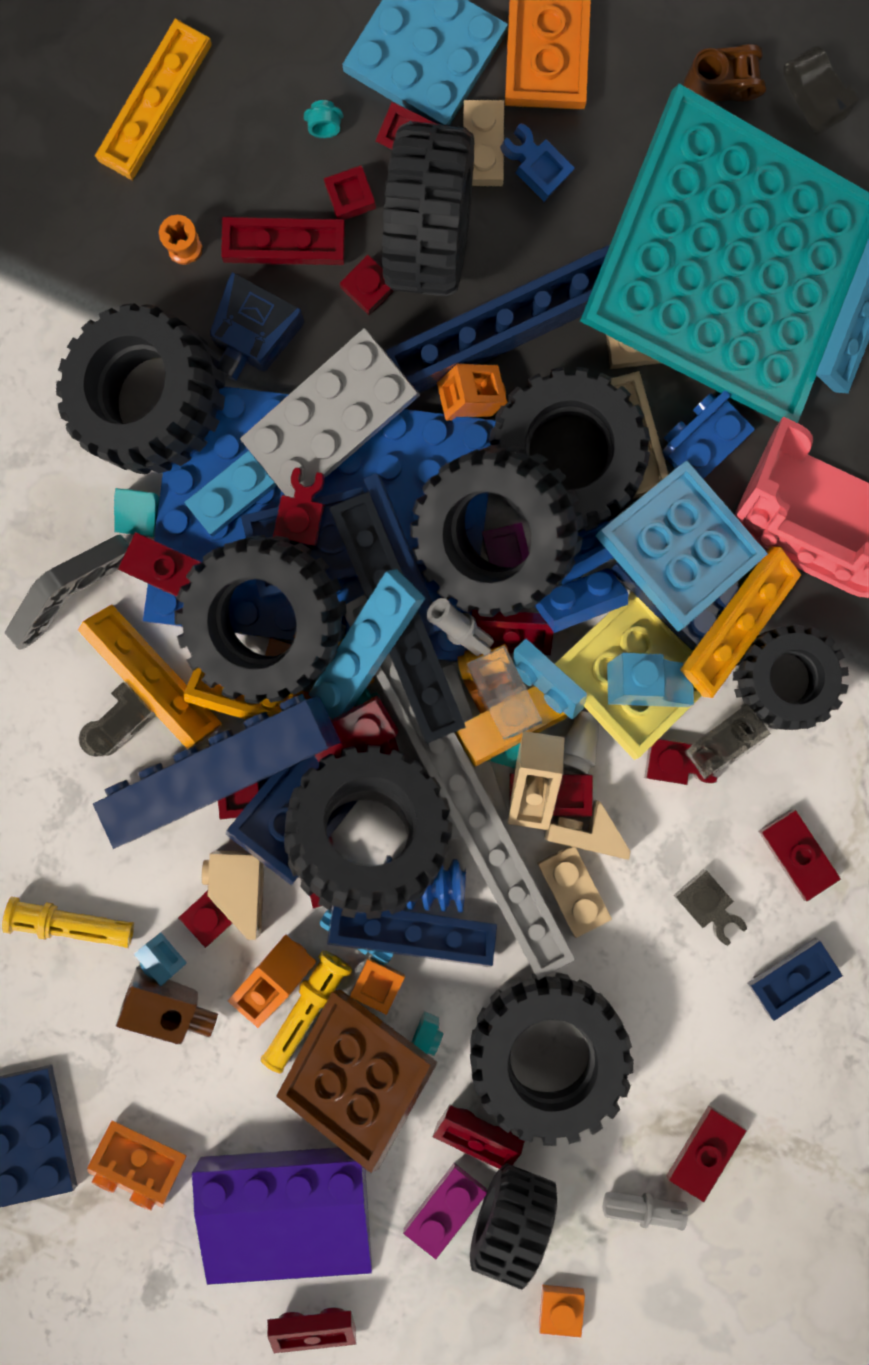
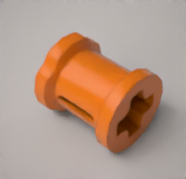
(176, 228)

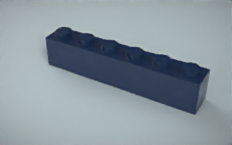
(499, 323)
(217, 771)

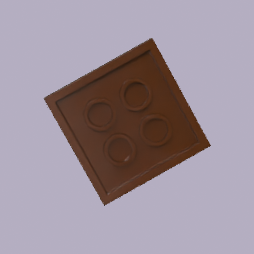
(356, 1080)

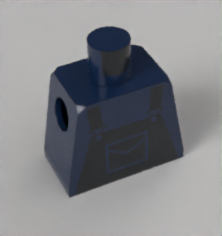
(252, 327)

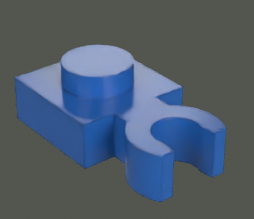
(541, 165)

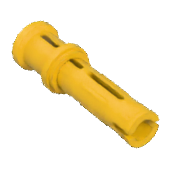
(50, 921)
(313, 997)

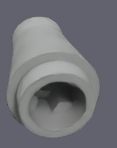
(581, 744)

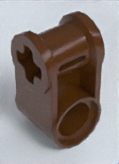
(733, 73)

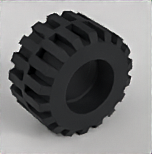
(822, 668)
(513, 1226)

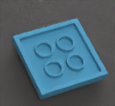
(425, 53)
(681, 545)

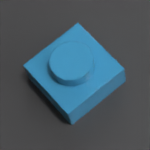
(159, 959)

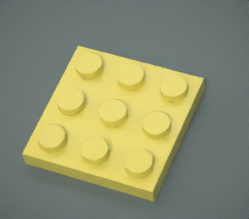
(625, 630)

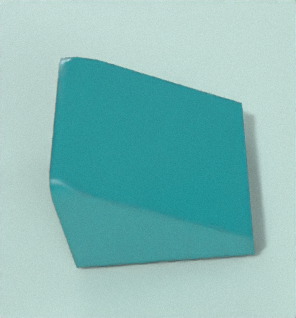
(135, 512)

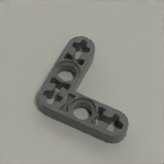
(57, 584)

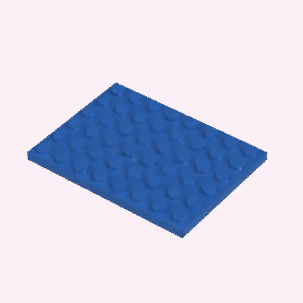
(403, 455)

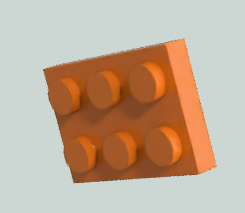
(547, 53)

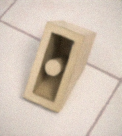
(536, 780)
(236, 888)

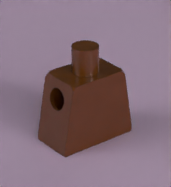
(147, 1006)

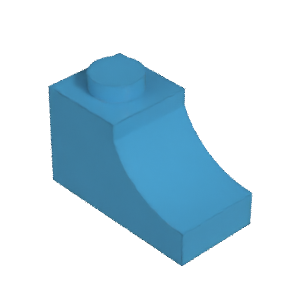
(647, 681)

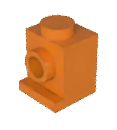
(471, 391)

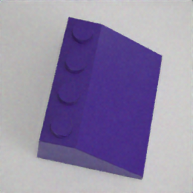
(281, 1215)

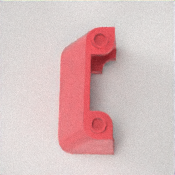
(809, 511)

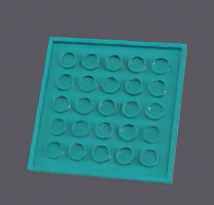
(731, 257)

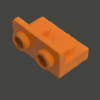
(135, 1165)

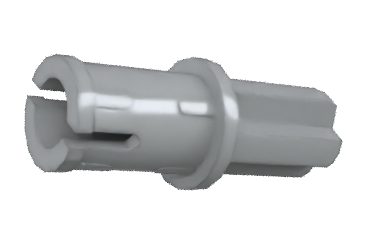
(460, 627)
(645, 1210)

